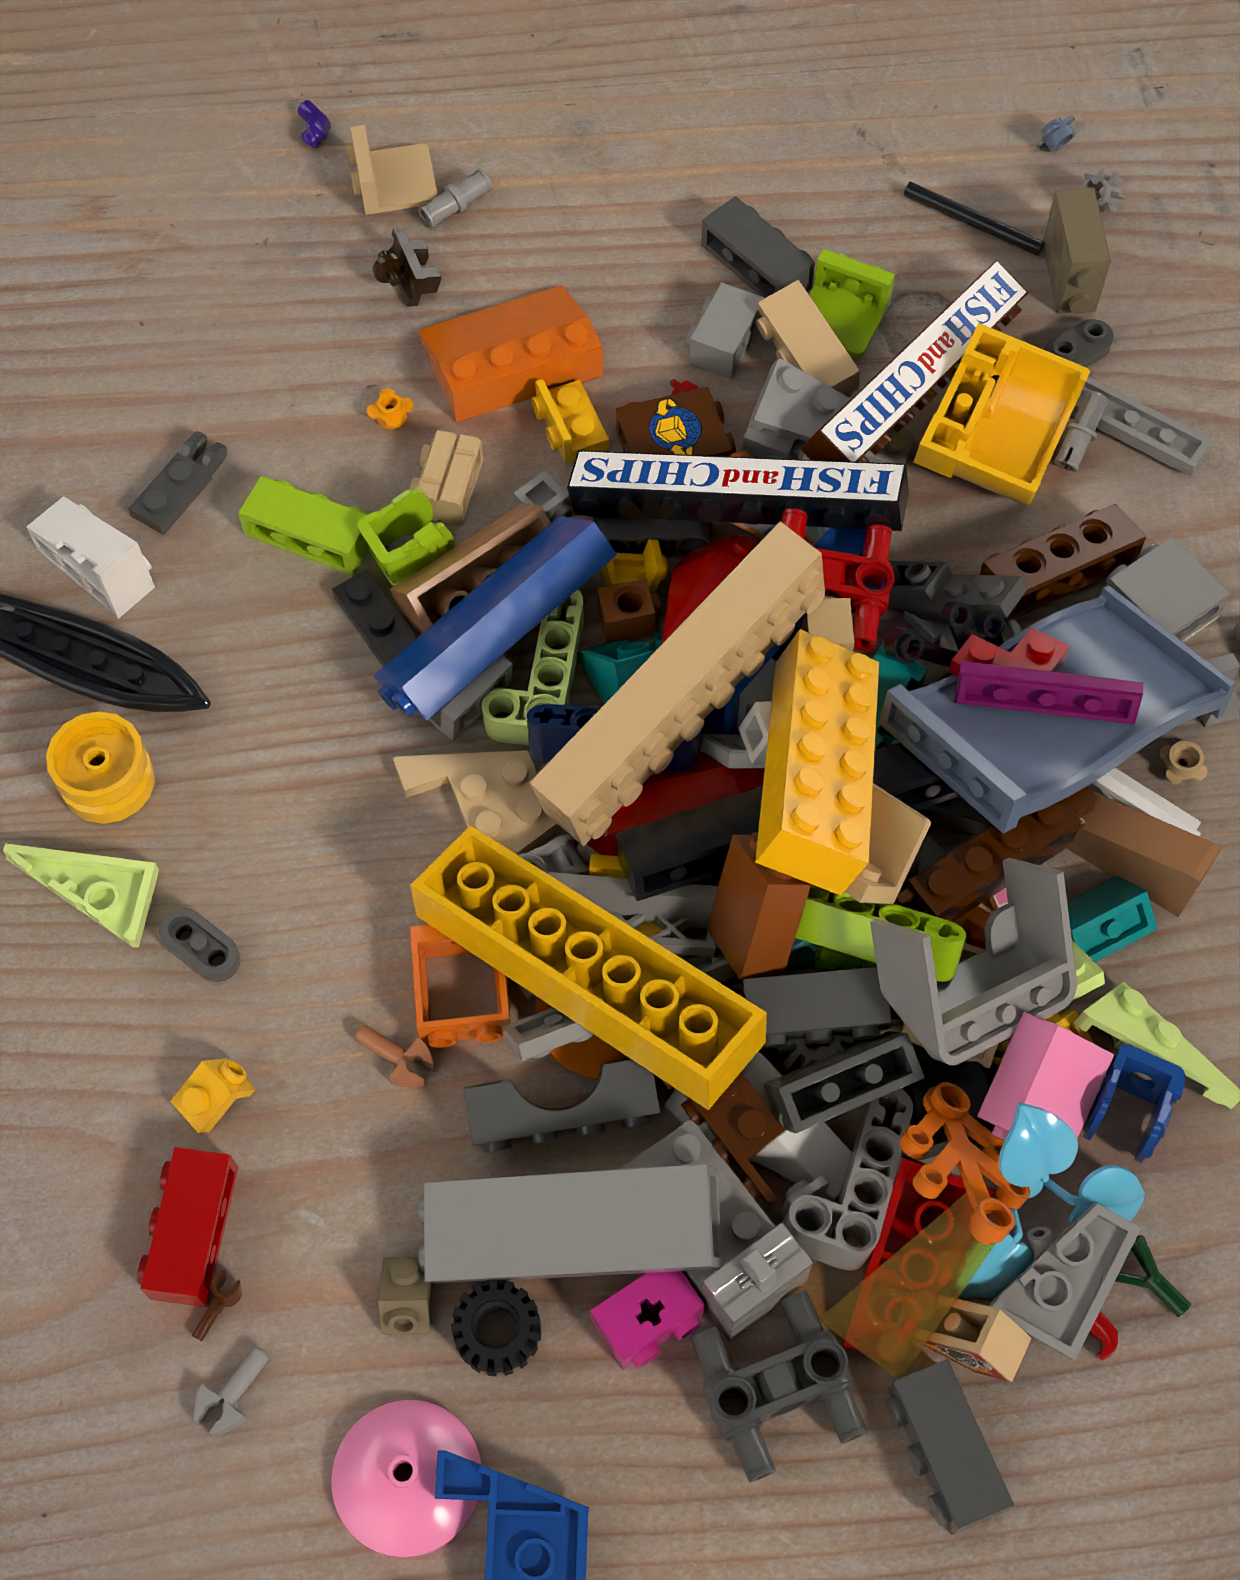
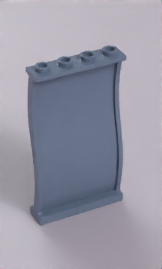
(1028, 760)

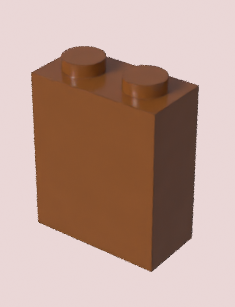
(755, 912)

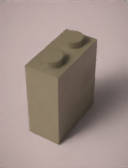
(1076, 250)

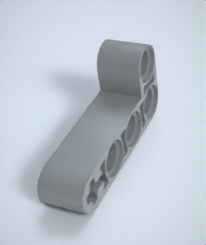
(862, 1175)

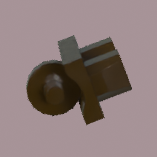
(403, 268)

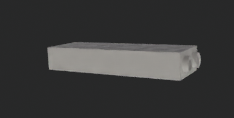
(571, 1224)

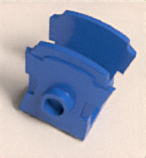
(1162, 1091)

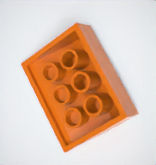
(502, 350)

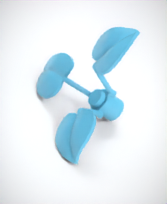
(1032, 1150)

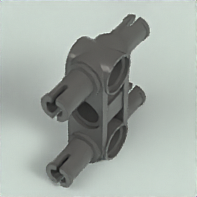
(778, 1385)

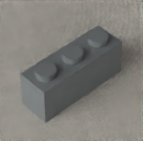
(755, 249)
(820, 1006)
(843, 1081)
(948, 1447)

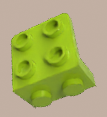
(851, 298)

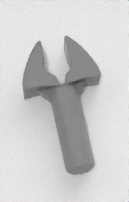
(229, 1395)

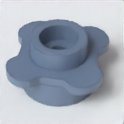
(1057, 133)

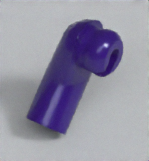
(317, 124)

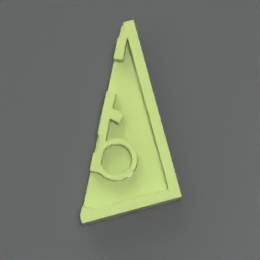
(102, 887)
(1134, 1022)

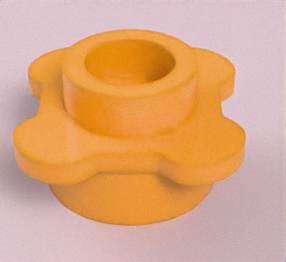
(390, 418)

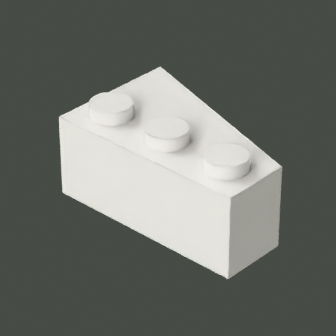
(93, 555)

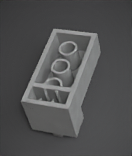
(758, 1259)

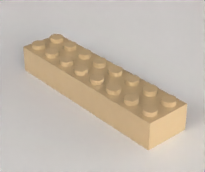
(681, 685)

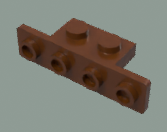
(741, 1130)

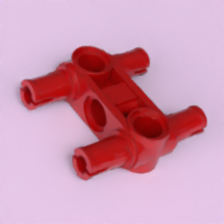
(848, 573)

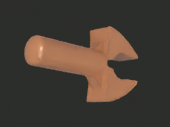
(397, 1055)

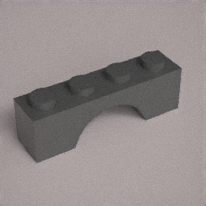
(501, 1113)

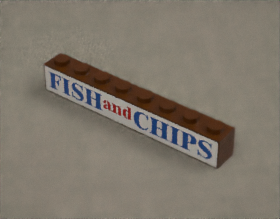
(915, 370)

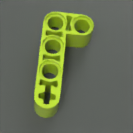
(845, 926)

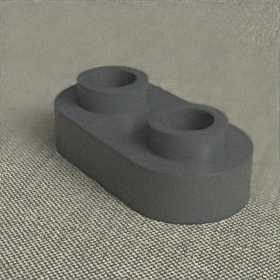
(1083, 342)
(201, 947)

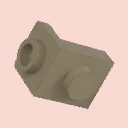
(403, 1297)

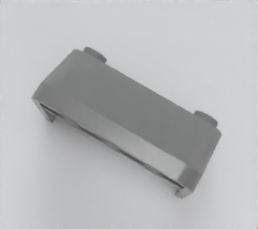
(1022, 970)

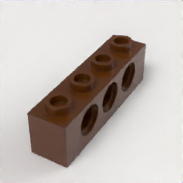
(1068, 557)

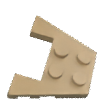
(489, 790)

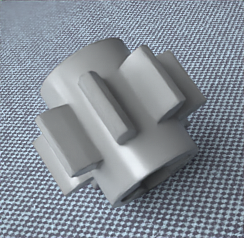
(1110, 192)

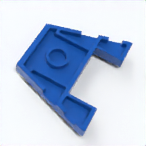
(528, 1528)

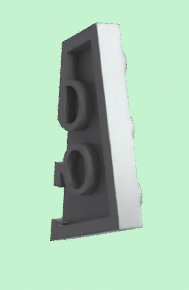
(1070, 1281)

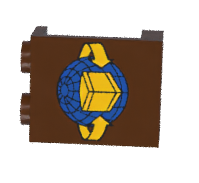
(675, 425)

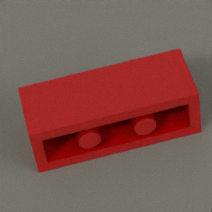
(188, 1227)

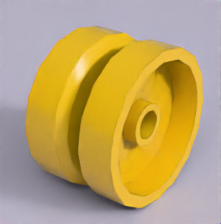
(100, 767)

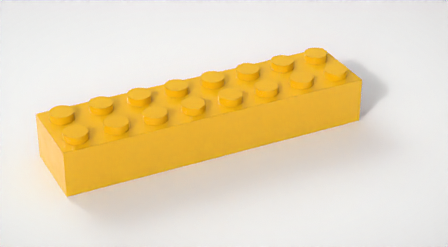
(591, 966)

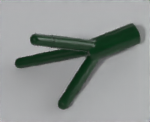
(1154, 1279)

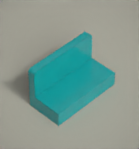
(1110, 917)

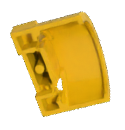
(1011, 435)

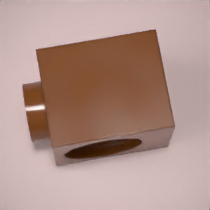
(627, 595)

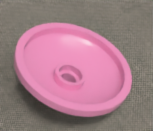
(393, 1514)

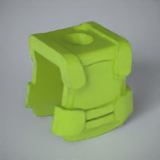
(405, 516)

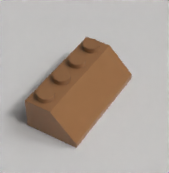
(451, 577)

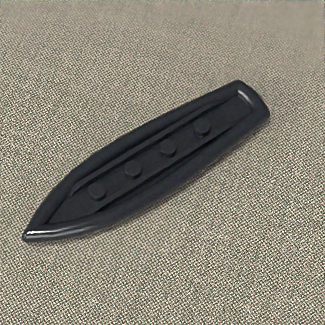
(94, 659)

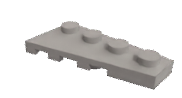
(801, 405)

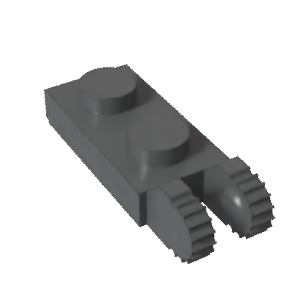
(178, 484)

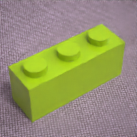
(304, 524)

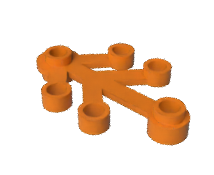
(948, 1107)

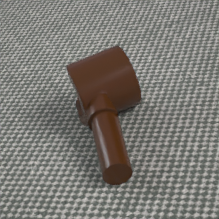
(217, 1304)

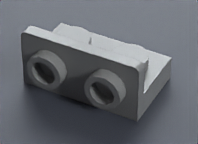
(467, 704)

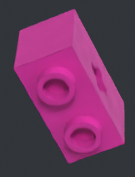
(620, 1316)

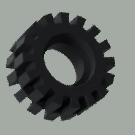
(486, 1299)

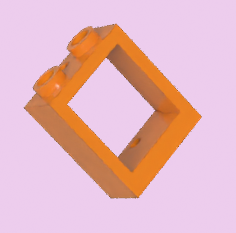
(430, 943)

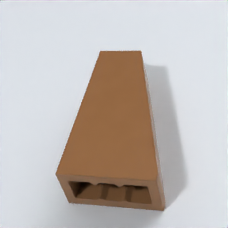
(1145, 852)

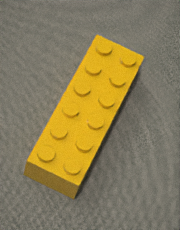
(819, 764)

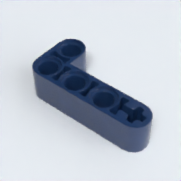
(555, 725)

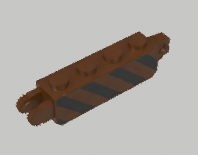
(976, 868)

